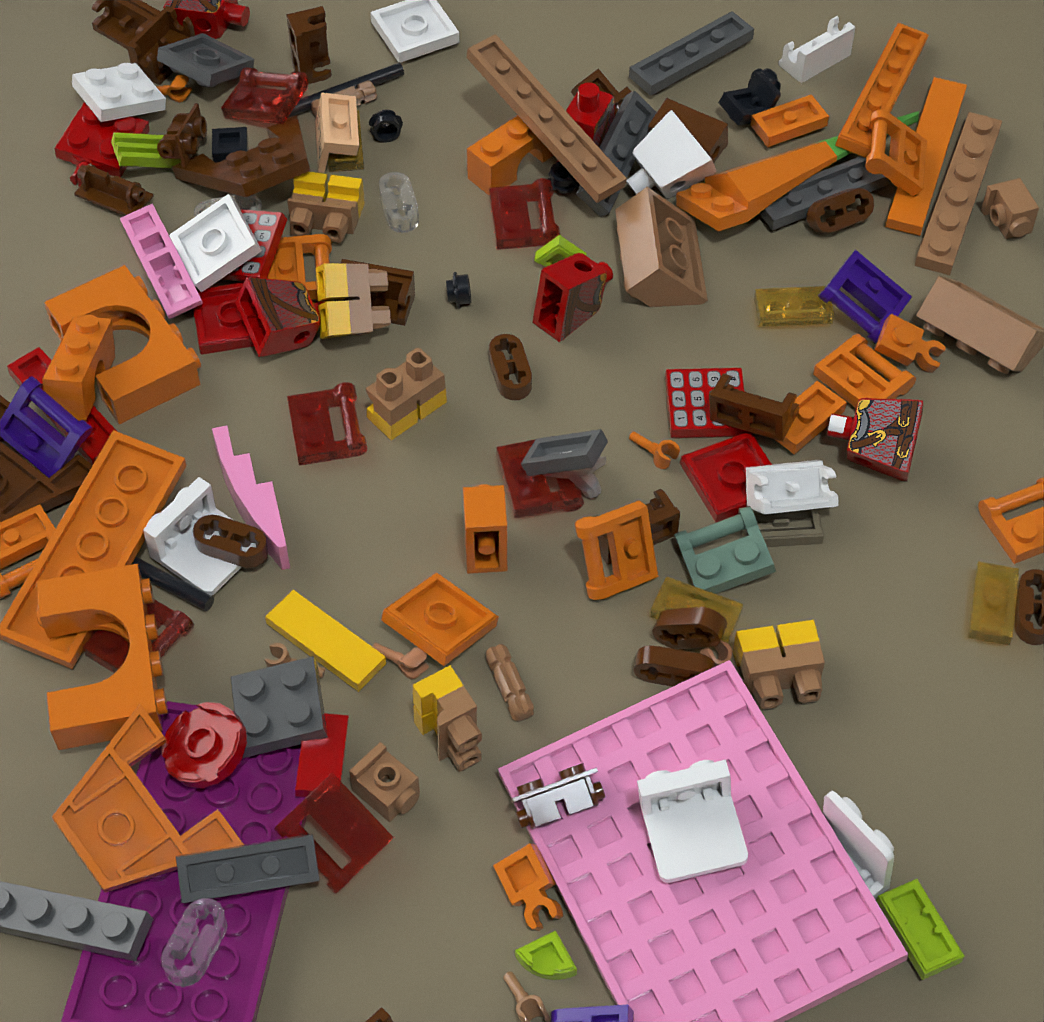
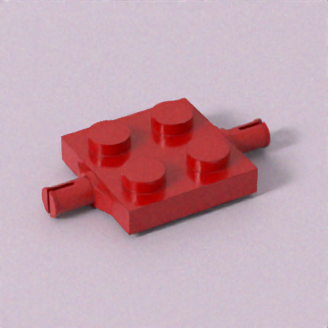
(89, 141)

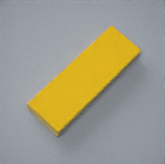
(326, 640)

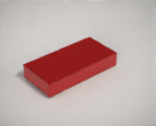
(322, 756)

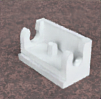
(818, 53)
(790, 487)

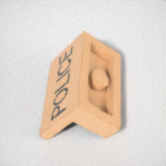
(336, 127)

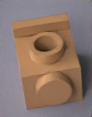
(1010, 208)
(370, 783)

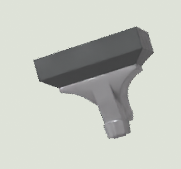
(569, 457)

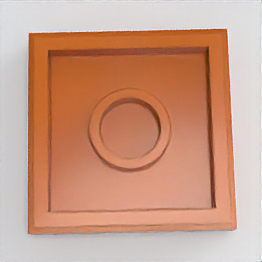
(439, 618)

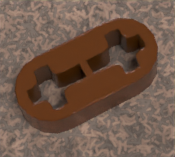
(838, 203)
(516, 365)
(231, 540)
(1027, 605)
(690, 628)
(669, 665)

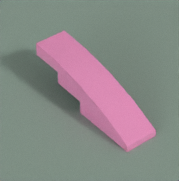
(161, 261)
(254, 501)

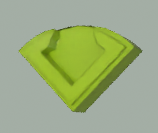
(555, 251)
(547, 958)

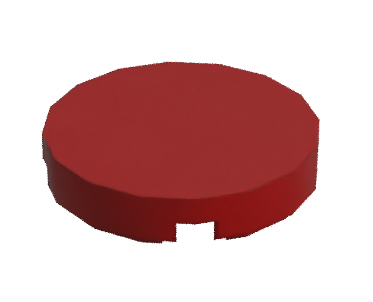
(204, 745)

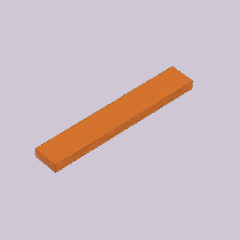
(882, 87)
(936, 126)

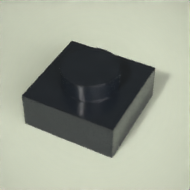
(228, 141)

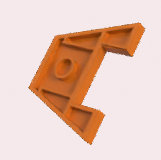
(120, 825)

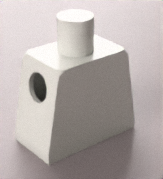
(670, 159)

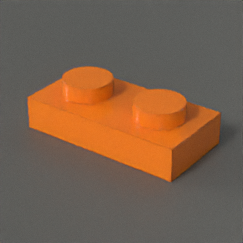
(789, 120)
(814, 414)

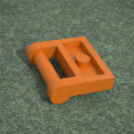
(906, 156)
(289, 259)
(855, 380)
(1022, 535)
(18, 539)
(629, 548)

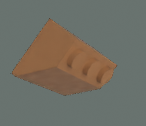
(659, 252)
(981, 325)

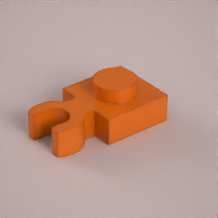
(905, 344)
(525, 881)

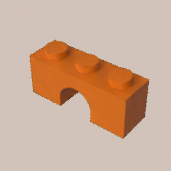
(496, 157)
(82, 354)

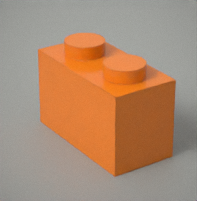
(485, 528)

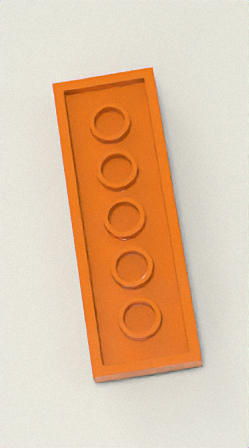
(95, 533)

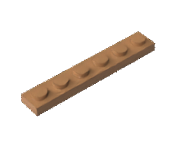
(546, 118)
(958, 194)

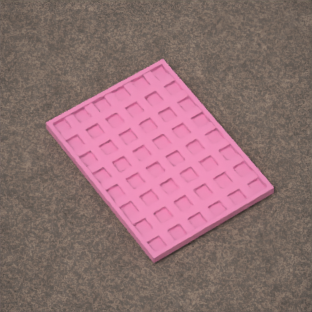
(726, 942)

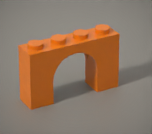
(154, 374)
(111, 602)

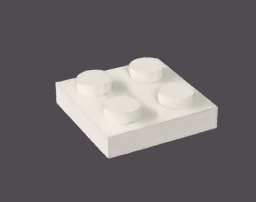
(414, 28)
(118, 92)
(215, 243)

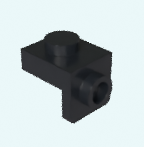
(748, 101)

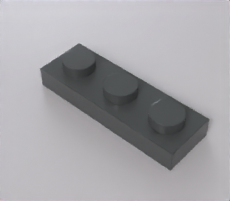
(247, 868)

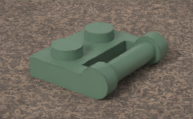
(730, 563)

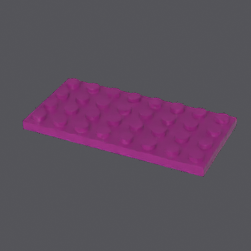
(232, 988)

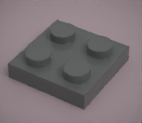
(204, 59)
(280, 705)

